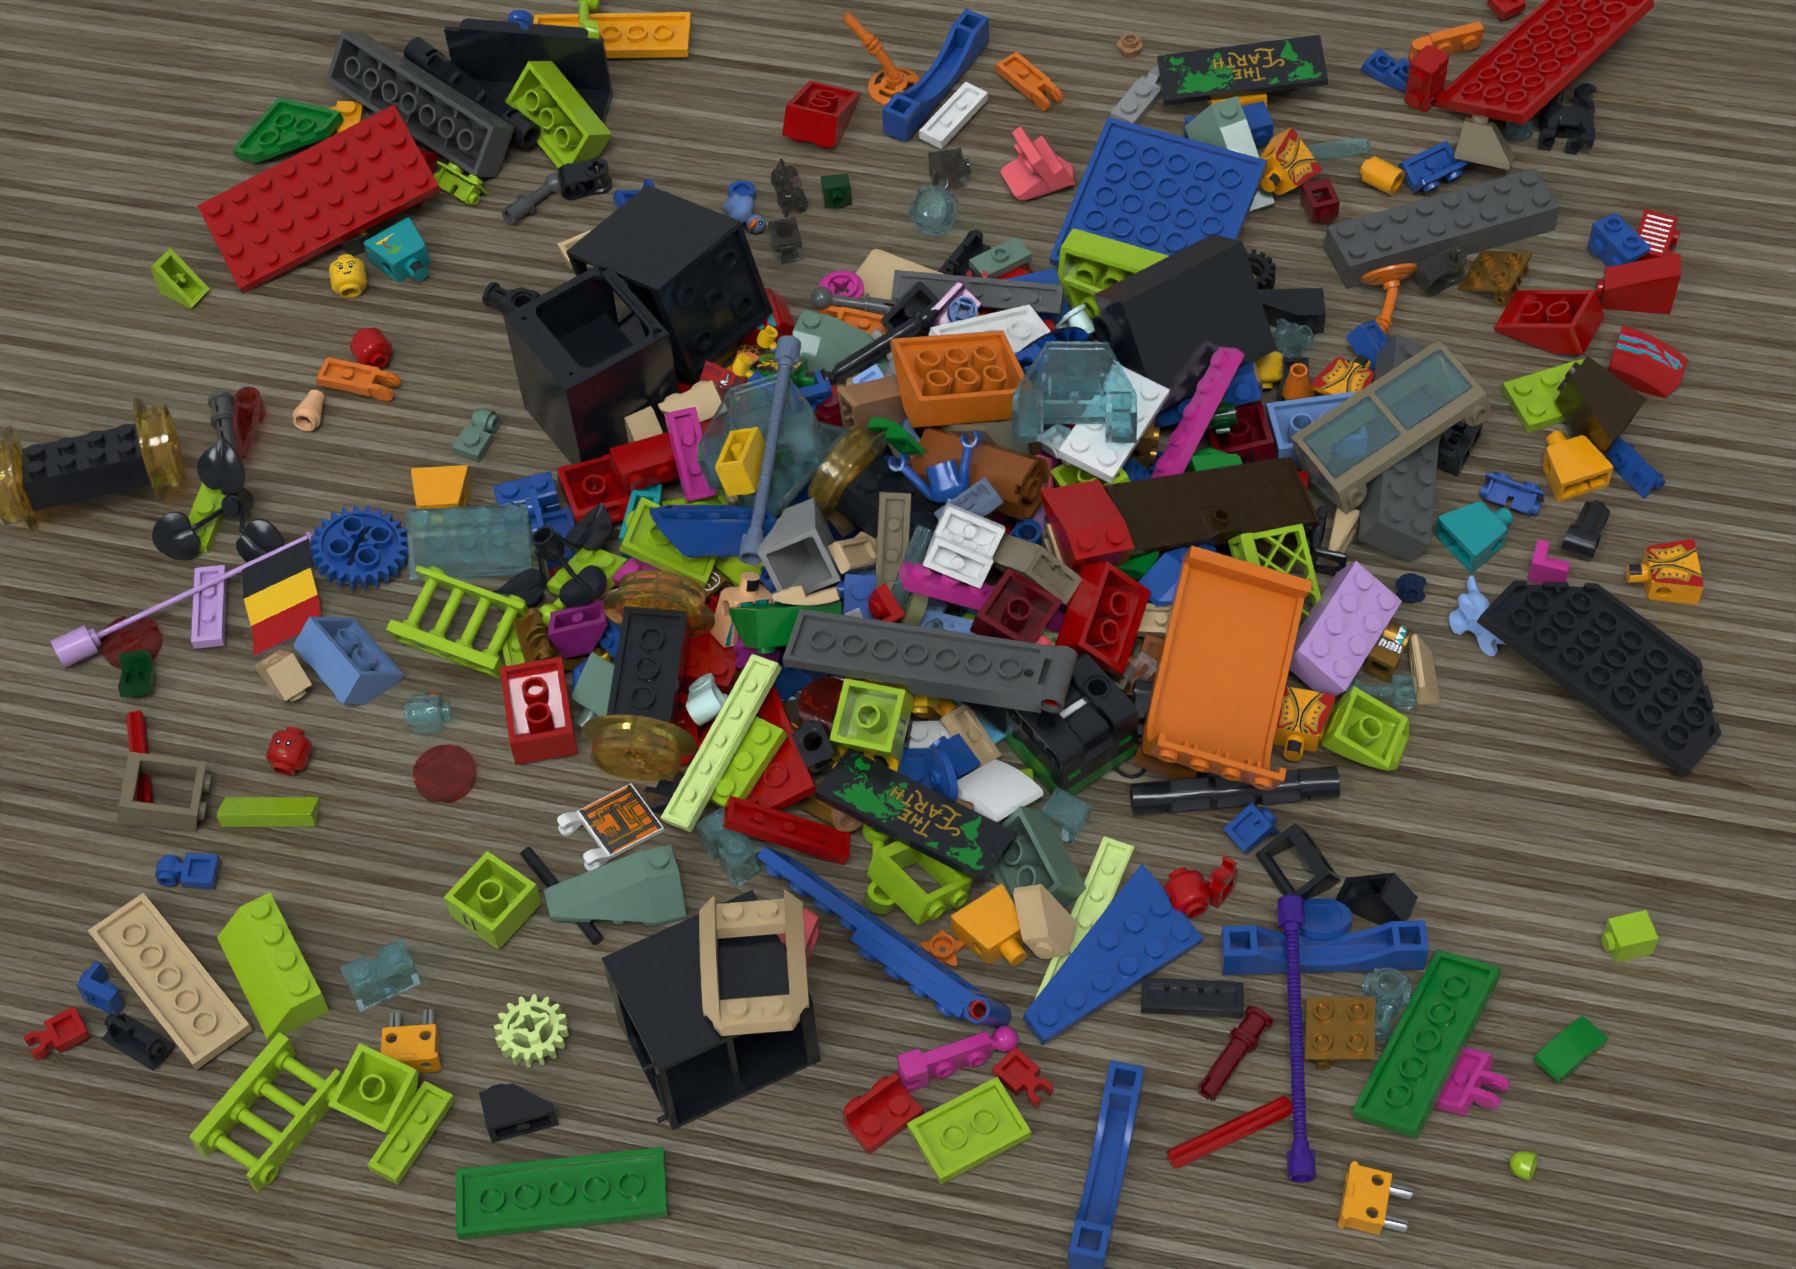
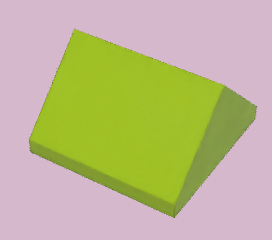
(375, 1088)

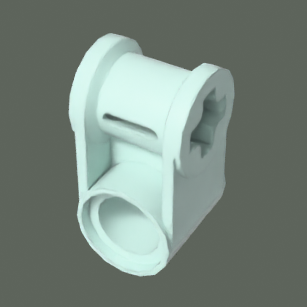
(1077, 318)
(704, 699)

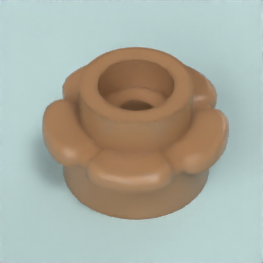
(1129, 45)

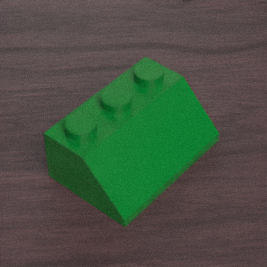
(772, 623)

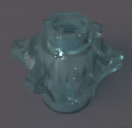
(1292, 338)

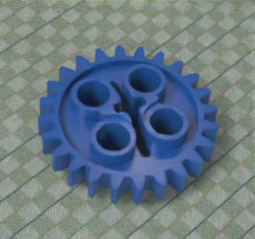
(377, 558)

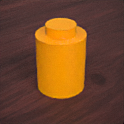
(1382, 175)

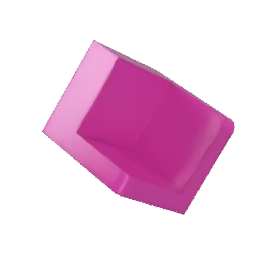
(1547, 568)

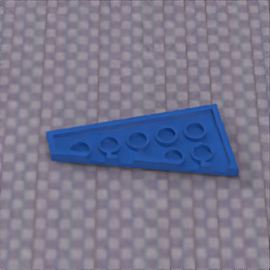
(1127, 942)

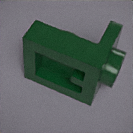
(836, 190)

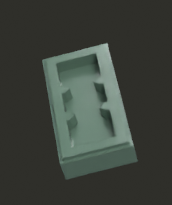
(1001, 259)

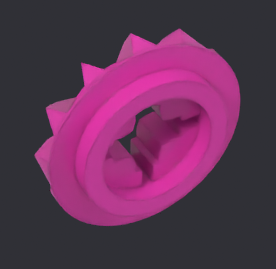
(842, 280)

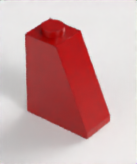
(1641, 285)

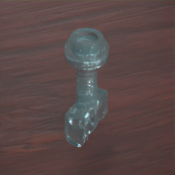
(1399, 690)

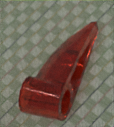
(247, 413)

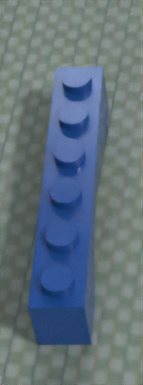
(911, 107)
(1263, 951)
(1107, 1167)

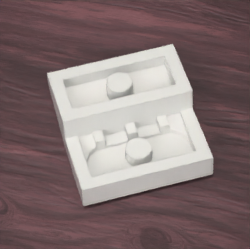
(963, 545)
(997, 789)

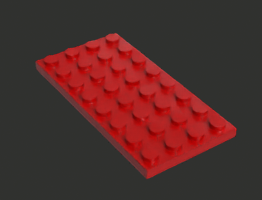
(1540, 57)
(318, 198)

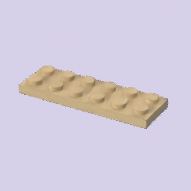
(170, 981)

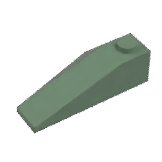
(1227, 127)
(830, 340)

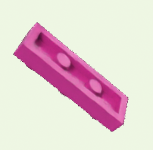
(684, 437)

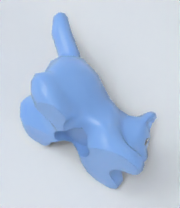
(1467, 614)

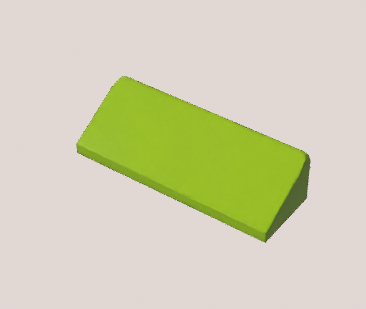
(268, 812)

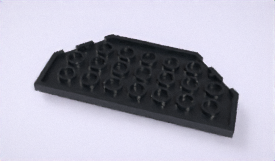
(1611, 664)

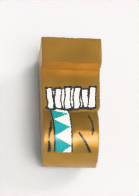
(1388, 651)

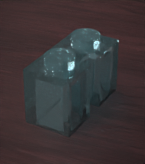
(734, 849)
(381, 977)

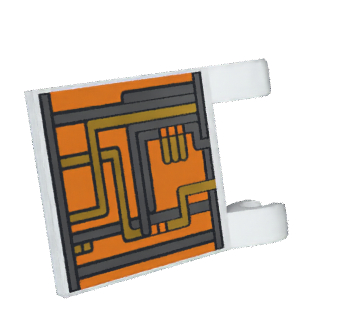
(614, 823)

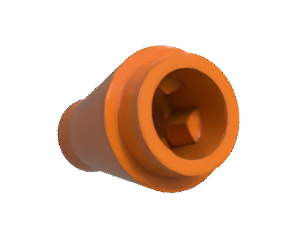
(1297, 383)

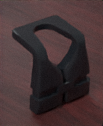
(1316, 551)

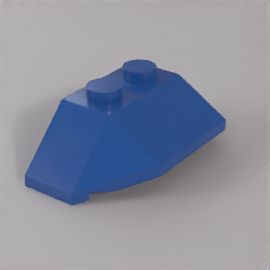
(707, 528)
(1164, 575)

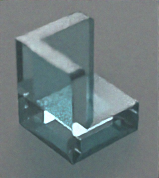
(1067, 812)

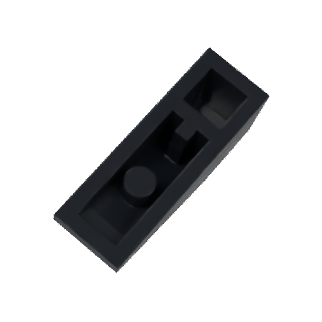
(1300, 305)

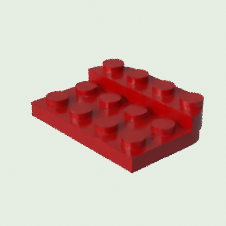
(786, 776)

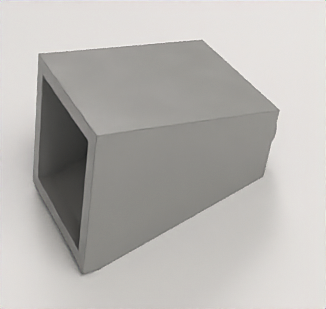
(799, 550)

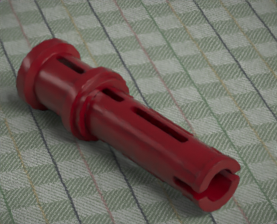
(1242, 1041)

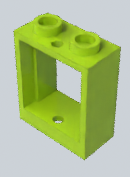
(887, 873)

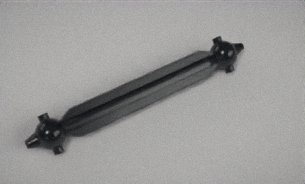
(879, 346)

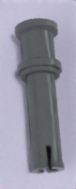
(222, 415)

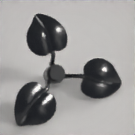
(218, 469)
(585, 587)

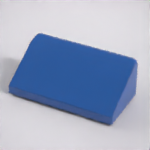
(1367, 341)

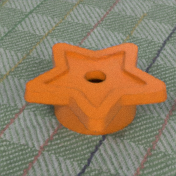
(943, 940)

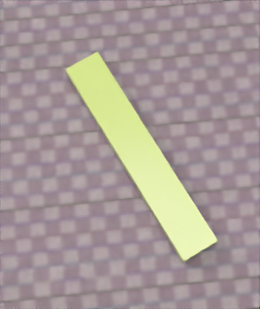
(721, 743)
(1101, 889)

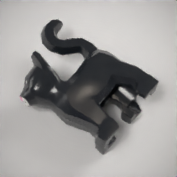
(1569, 121)

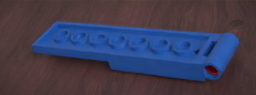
(887, 946)

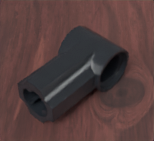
(1585, 534)

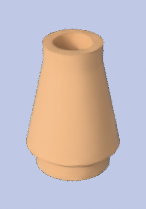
(308, 412)

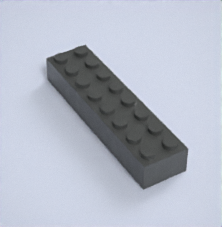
(427, 105)
(1464, 218)
(1401, 499)

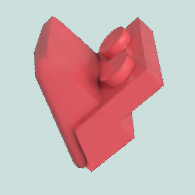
(1036, 168)

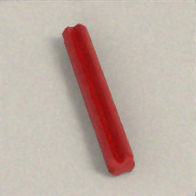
(138, 743)
(1229, 1132)

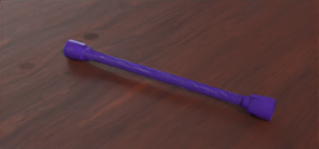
(1300, 1159)

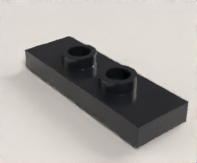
(1192, 997)

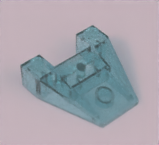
(1075, 386)
(749, 407)

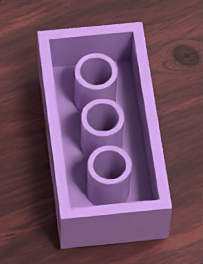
(1342, 630)

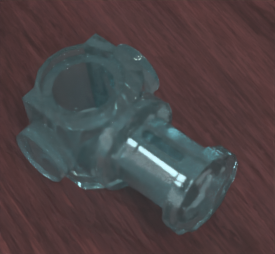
(1387, 1003)

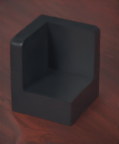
(661, 795)

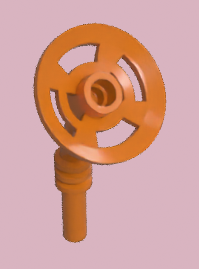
(894, 77)
(1390, 280)

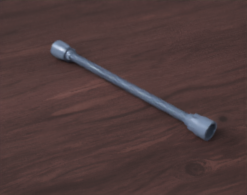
(786, 356)

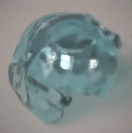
(933, 209)

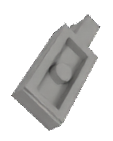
(1139, 99)

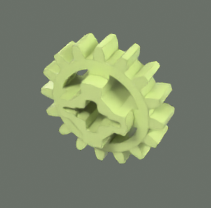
(548, 1033)

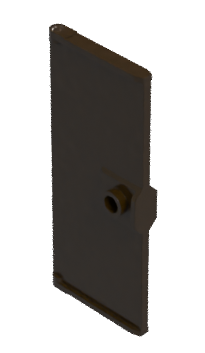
(1212, 504)

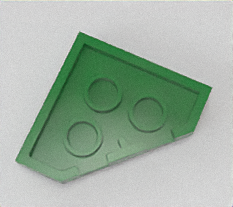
(286, 128)

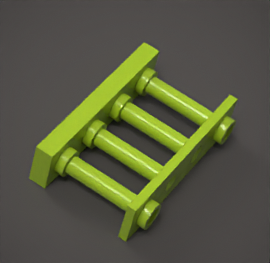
(461, 650)
(255, 1083)

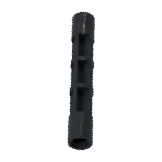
(435, 63)
(1222, 793)

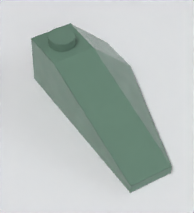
(630, 889)

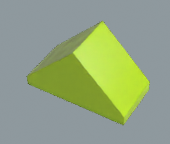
(178, 280)

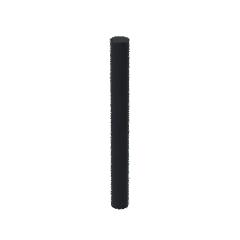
(549, 880)

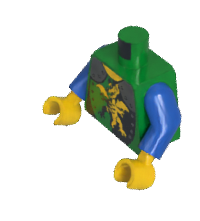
(765, 363)

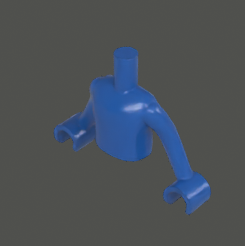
(944, 478)

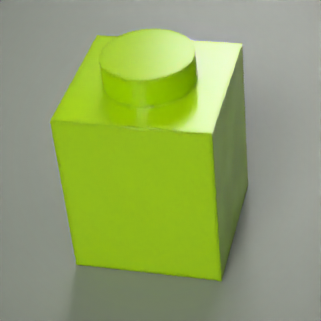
(1629, 936)

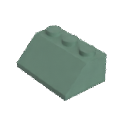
(1038, 858)

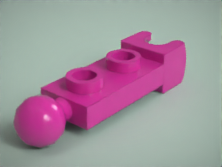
(919, 1067)

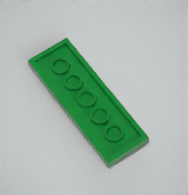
(1426, 1043)
(561, 1193)

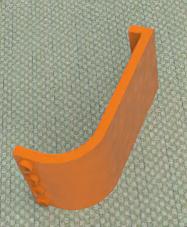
(1224, 668)

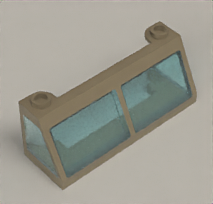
(1388, 423)

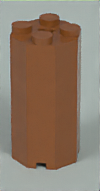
(1011, 473)

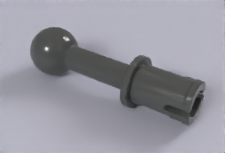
(526, 203)
(823, 298)

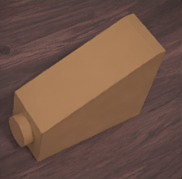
(869, 399)

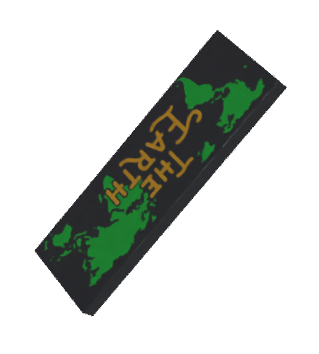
(1242, 70)
(916, 815)

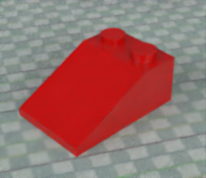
(819, 114)
(1553, 319)
(1086, 525)
(709, 656)
(538, 710)

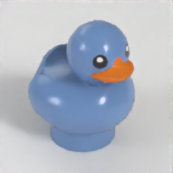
(741, 209)

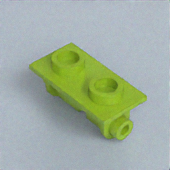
(468, 187)

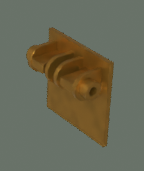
(1497, 273)
(535, 640)
(1339, 1029)

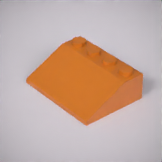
(956, 377)

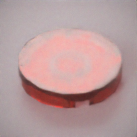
(133, 637)
(820, 700)
(444, 773)

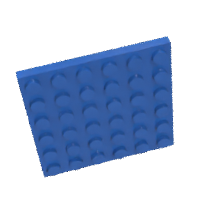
(1161, 190)

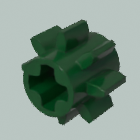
(1223, 417)

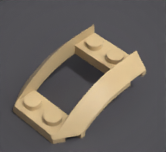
(744, 920)

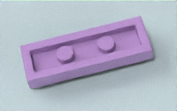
(209, 609)

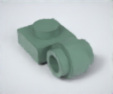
(475, 441)

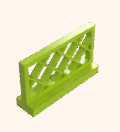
(1244, 548)

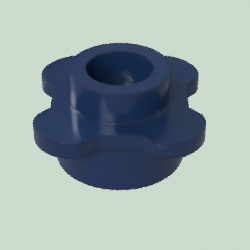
(1407, 582)

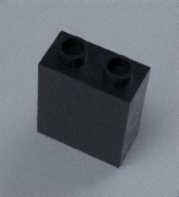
(1180, 313)

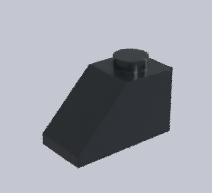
(908, 304)
(1378, 897)
(515, 1112)

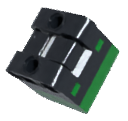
(1083, 739)

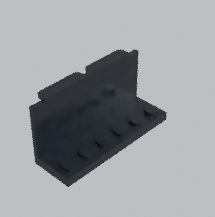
(500, 50)

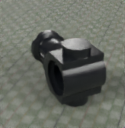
(507, 300)

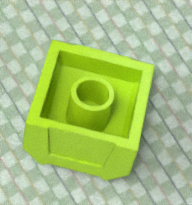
(1367, 731)

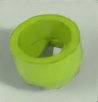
(1523, 1164)

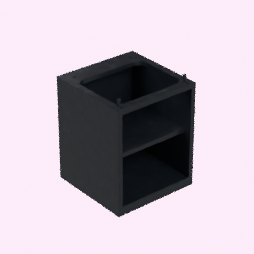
(685, 269)
(582, 370)
(679, 1050)

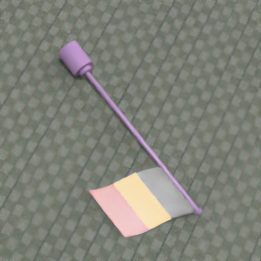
(276, 594)

